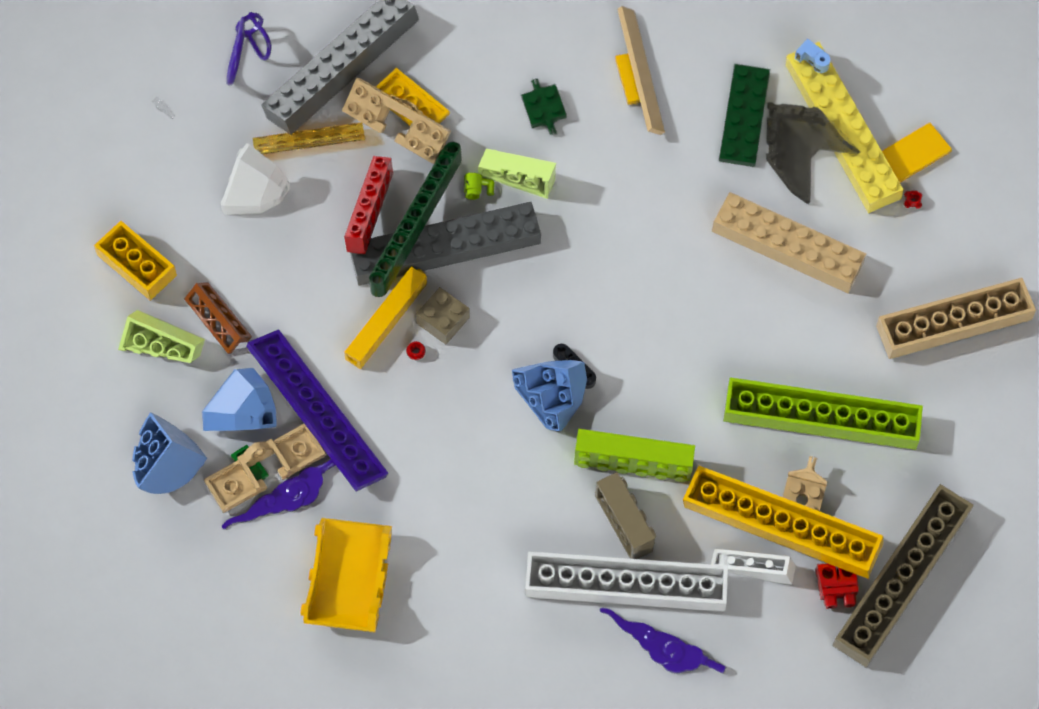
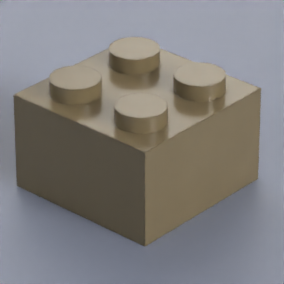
(442, 315)

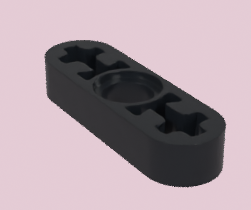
(570, 355)

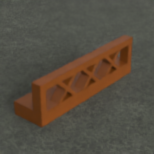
(223, 314)

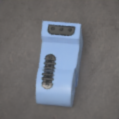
(813, 55)

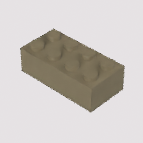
(625, 516)

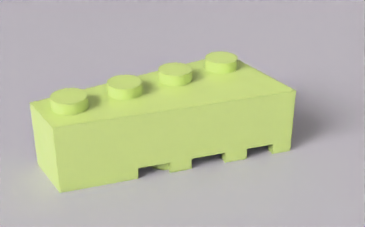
(518, 172)

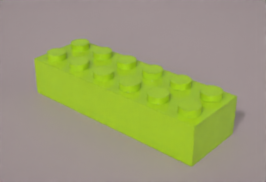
(634, 455)

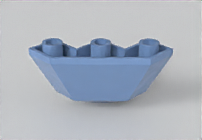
(552, 390)
(240, 404)

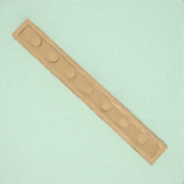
(641, 71)

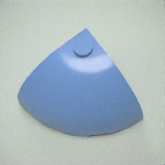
(164, 457)

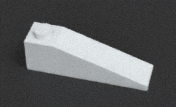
(756, 565)

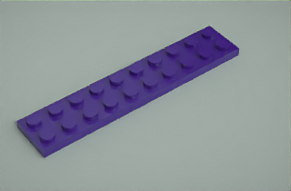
(317, 410)

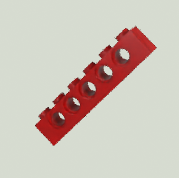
(368, 205)

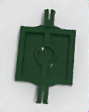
(543, 106)

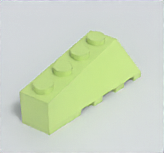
(158, 338)

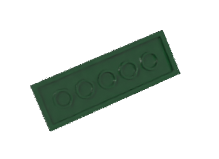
(744, 115)

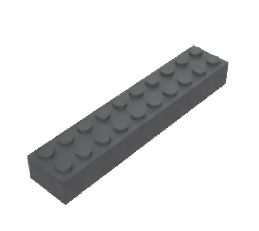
(339, 63)
(458, 240)

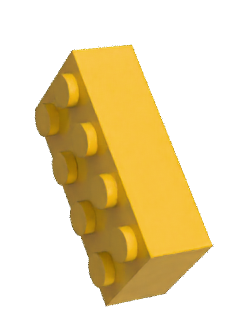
(135, 260)

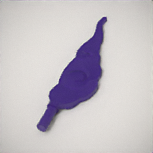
(287, 496)
(664, 647)

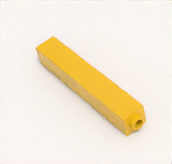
(386, 317)

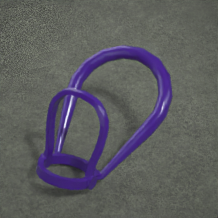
(238, 44)

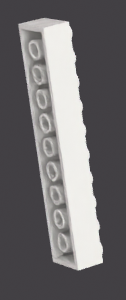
(626, 581)

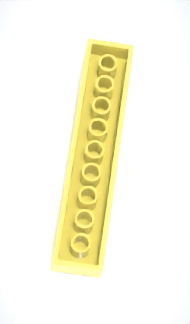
(869, 169)

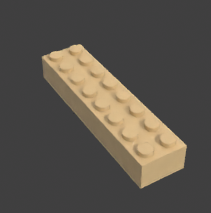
(788, 242)
(955, 318)

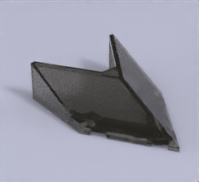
(795, 137)

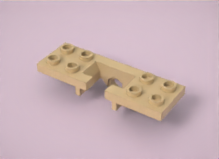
(372, 106)
(236, 482)

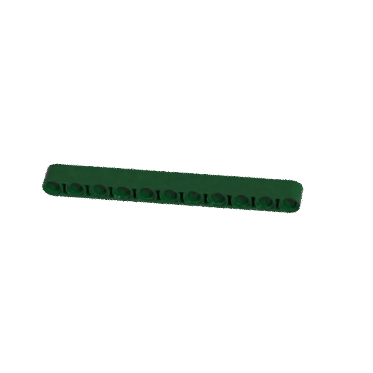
(415, 219)

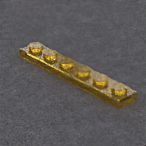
(309, 138)

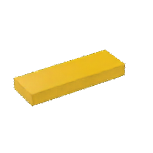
(627, 78)

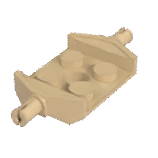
(806, 483)

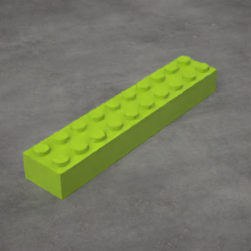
(823, 413)

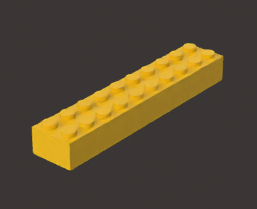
(783, 521)

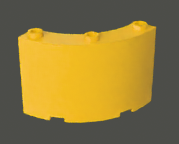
(347, 575)

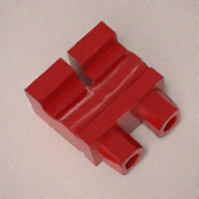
(836, 584)

